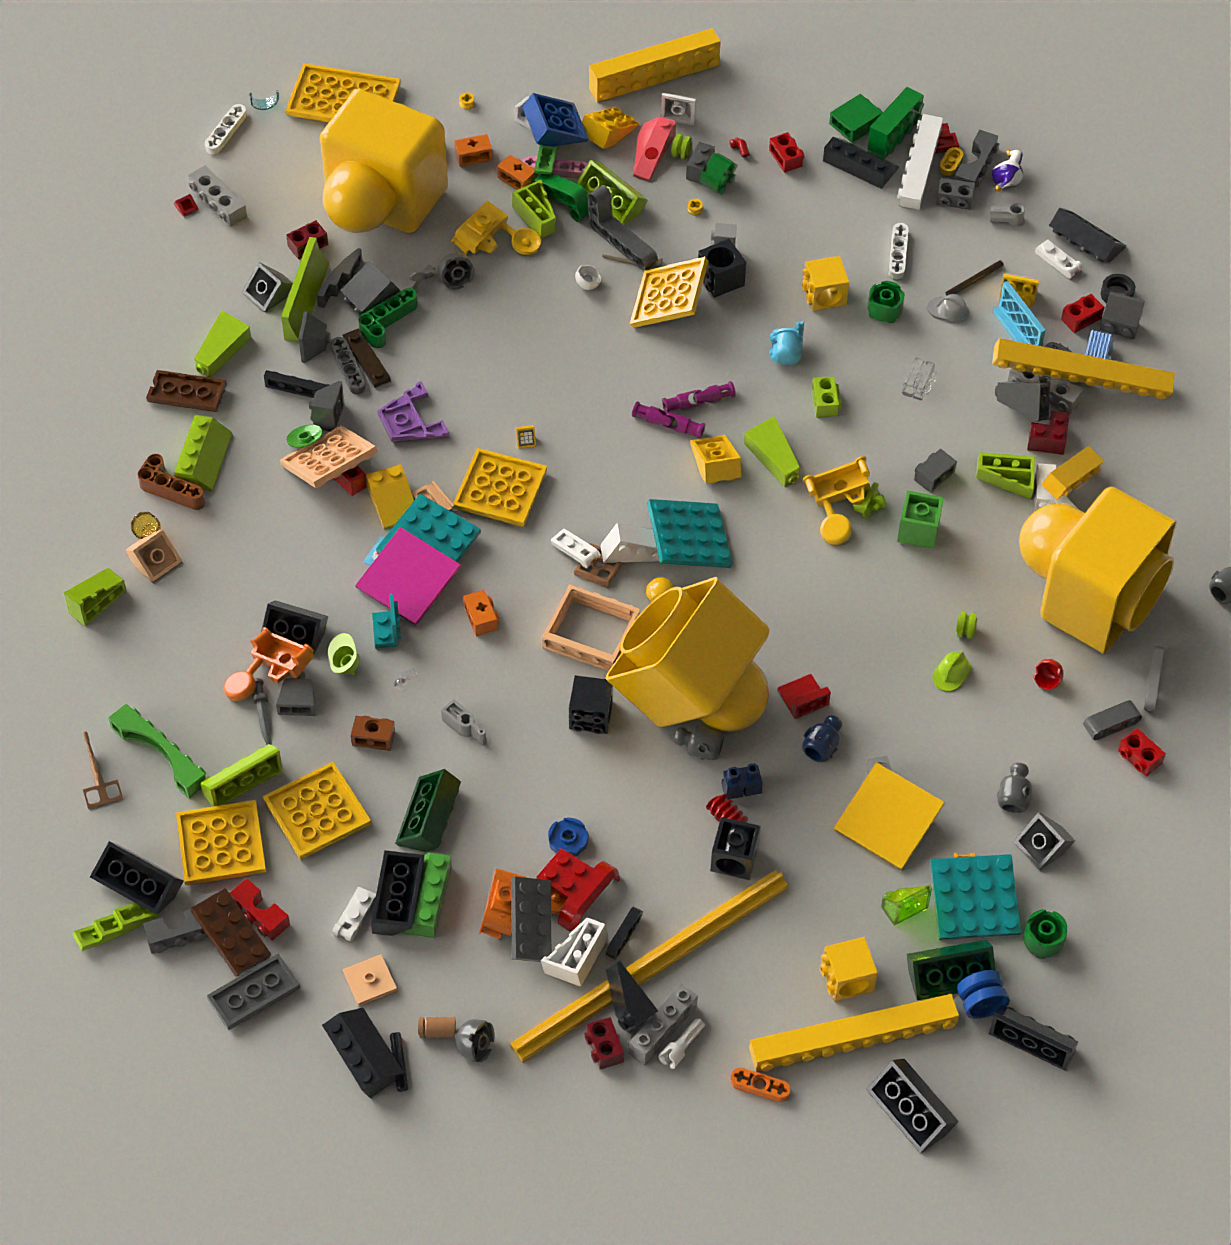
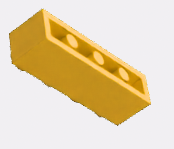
(1073, 473)

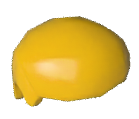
(657, 587)

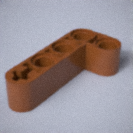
(155, 481)

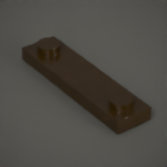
(366, 358)

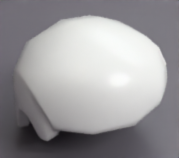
(588, 277)

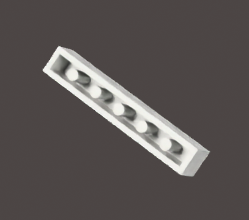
(921, 160)

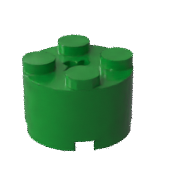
(718, 173)
(885, 301)
(1045, 933)

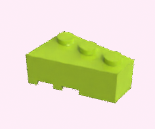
(534, 208)
(1007, 472)
(94, 595)

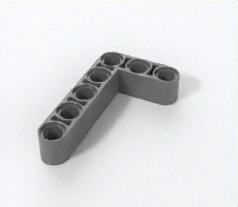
(615, 232)

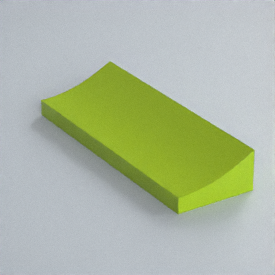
(304, 290)

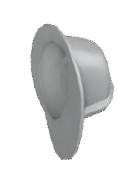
(949, 308)

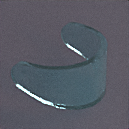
(264, 104)

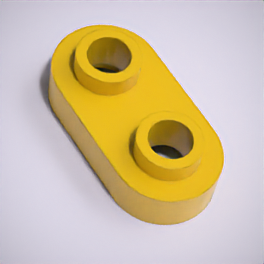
(951, 161)

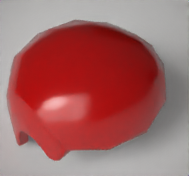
(1048, 674)

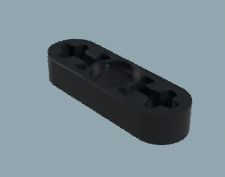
(624, 932)

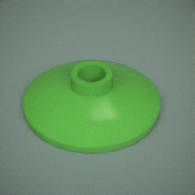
(304, 436)

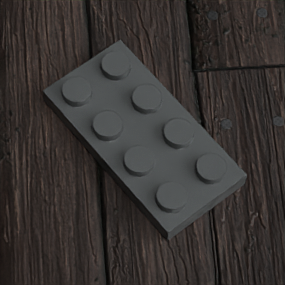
(530, 918)
(253, 991)

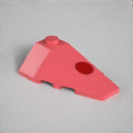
(652, 145)

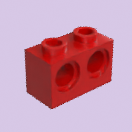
(786, 152)
(1082, 313)
(1144, 750)

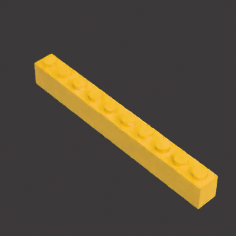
(1083, 368)
(853, 1032)

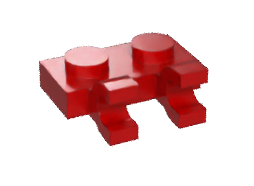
(946, 140)

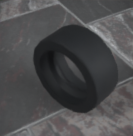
(1117, 280)

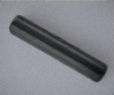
(397, 1051)

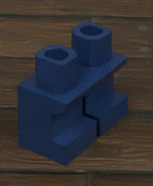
(742, 780)

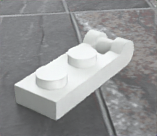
(1058, 259)
(575, 547)
(354, 914)

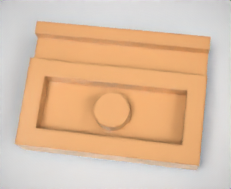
(435, 494)

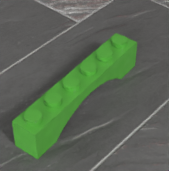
(131, 726)

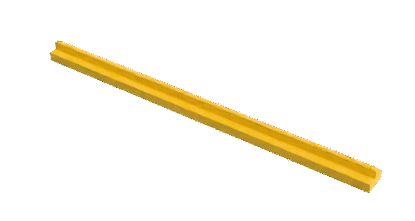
(650, 964)

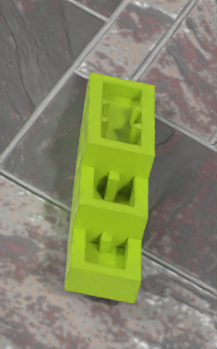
(113, 926)

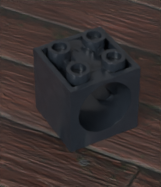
(725, 268)
(590, 705)
(735, 848)

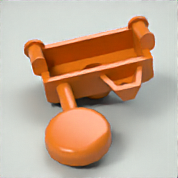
(272, 651)
(498, 906)

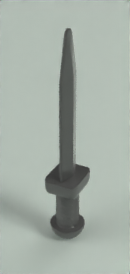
(260, 700)

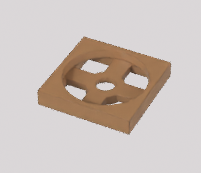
(592, 576)

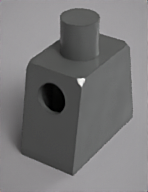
(296, 697)

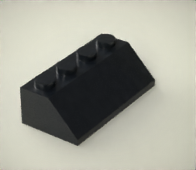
(858, 162)
(1086, 235)
(136, 878)
(397, 892)
(1033, 1037)
(363, 1050)
(912, 1104)

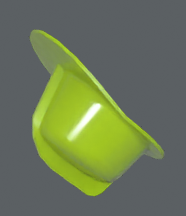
(343, 654)
(951, 671)

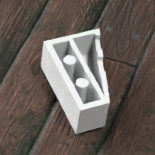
(629, 544)
(578, 953)

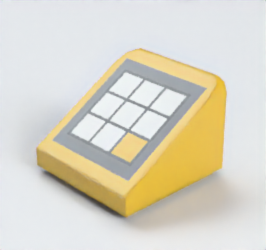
(525, 436)

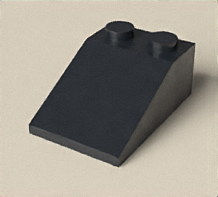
(629, 1000)

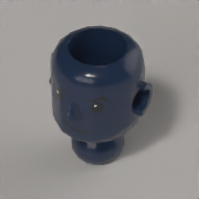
(822, 739)

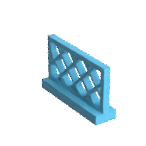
(1018, 318)

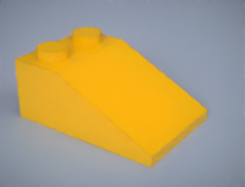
(716, 459)
(389, 494)

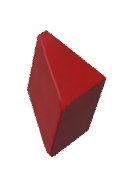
(186, 205)

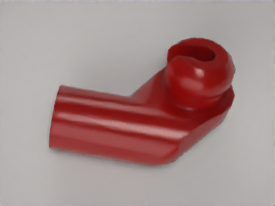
(741, 145)

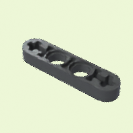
(348, 365)

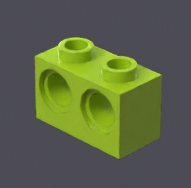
(825, 396)

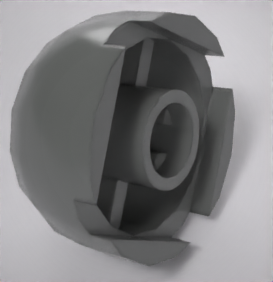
(455, 270)
(474, 1040)

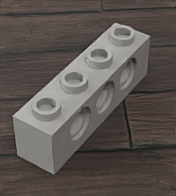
(217, 196)
(1062, 392)
(663, 1024)

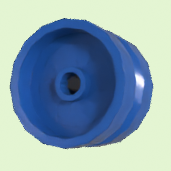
(983, 994)

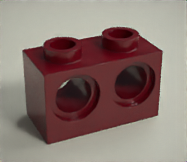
(298, 238)
(608, 1042)

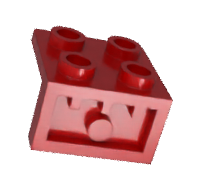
(804, 696)

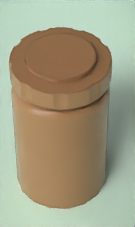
(437, 1027)

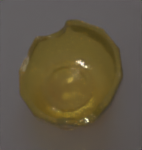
(144, 524)

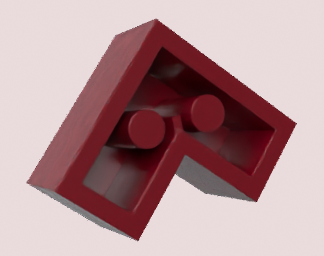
(1050, 436)

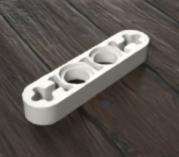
(231, 116)
(898, 251)

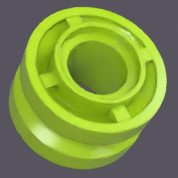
(681, 146)
(966, 625)

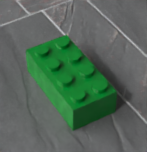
(895, 122)

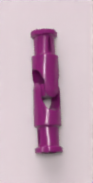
(711, 394)
(658, 416)

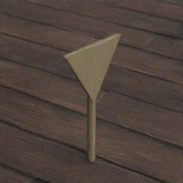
(657, 264)

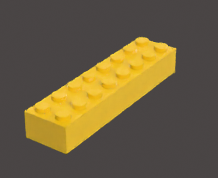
(654, 65)

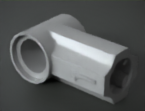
(1012, 214)

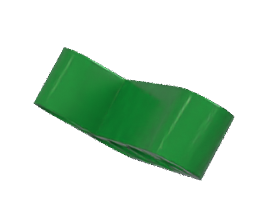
(566, 192)
(373, 322)

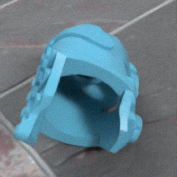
(787, 344)

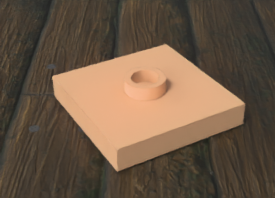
(369, 980)

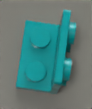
(387, 626)

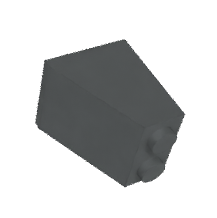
(368, 289)
(1027, 398)

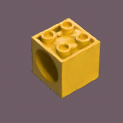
(825, 283)
(848, 969)

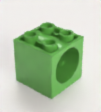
(920, 519)

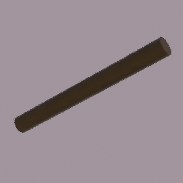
(975, 278)

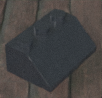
(295, 623)

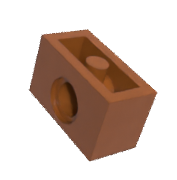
(363, 737)

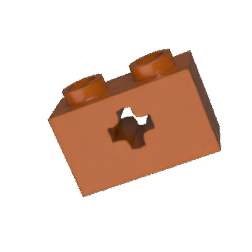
(473, 150)
(515, 172)
(480, 612)

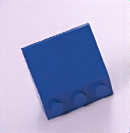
(554, 121)

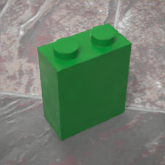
(854, 117)

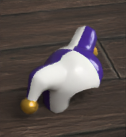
(1008, 172)

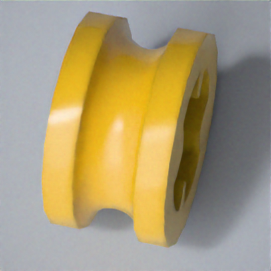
(466, 96)
(696, 203)

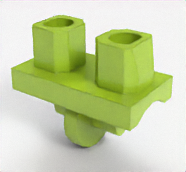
(872, 501)

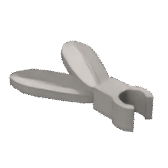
(417, 277)

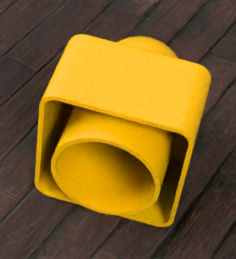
(382, 164)
(1099, 564)
(694, 659)

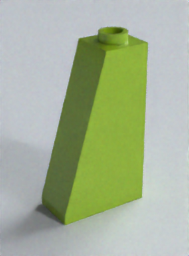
(221, 343)
(773, 451)

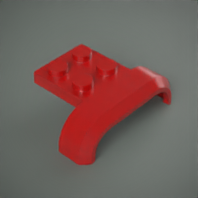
(577, 884)

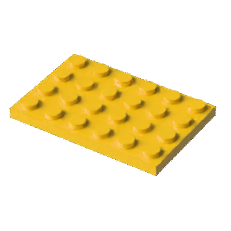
(323, 90)

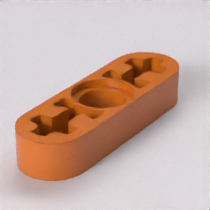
(743, 1085)

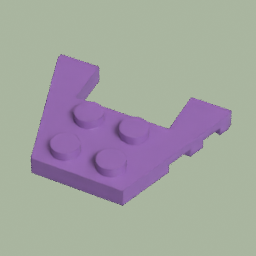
(403, 421)

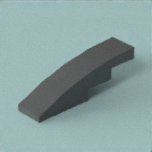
(340, 275)

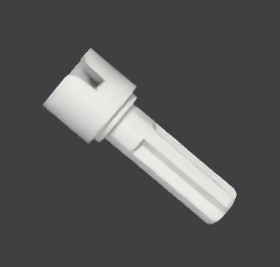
(675, 1050)

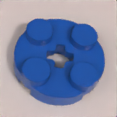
(563, 828)

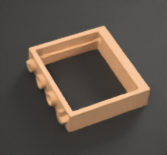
(579, 651)

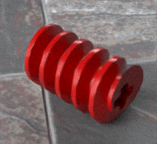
(721, 808)

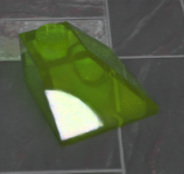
(905, 902)

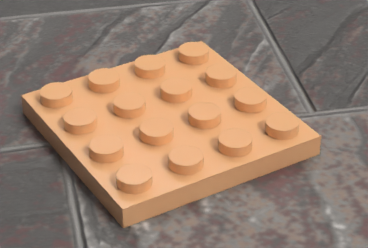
(329, 456)

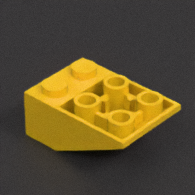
(608, 126)

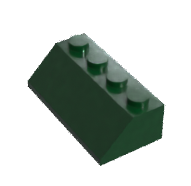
(428, 811)
(942, 969)

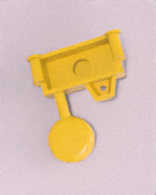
(484, 224)
(834, 486)

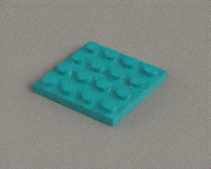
(435, 527)
(689, 533)
(975, 897)

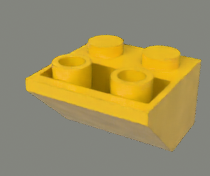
(1024, 286)

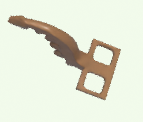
(98, 779)

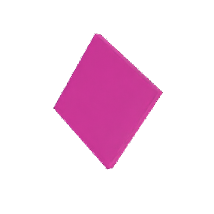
(411, 573)

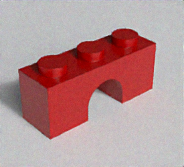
(270, 921)

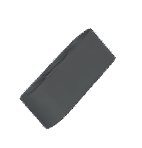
(1112, 720)

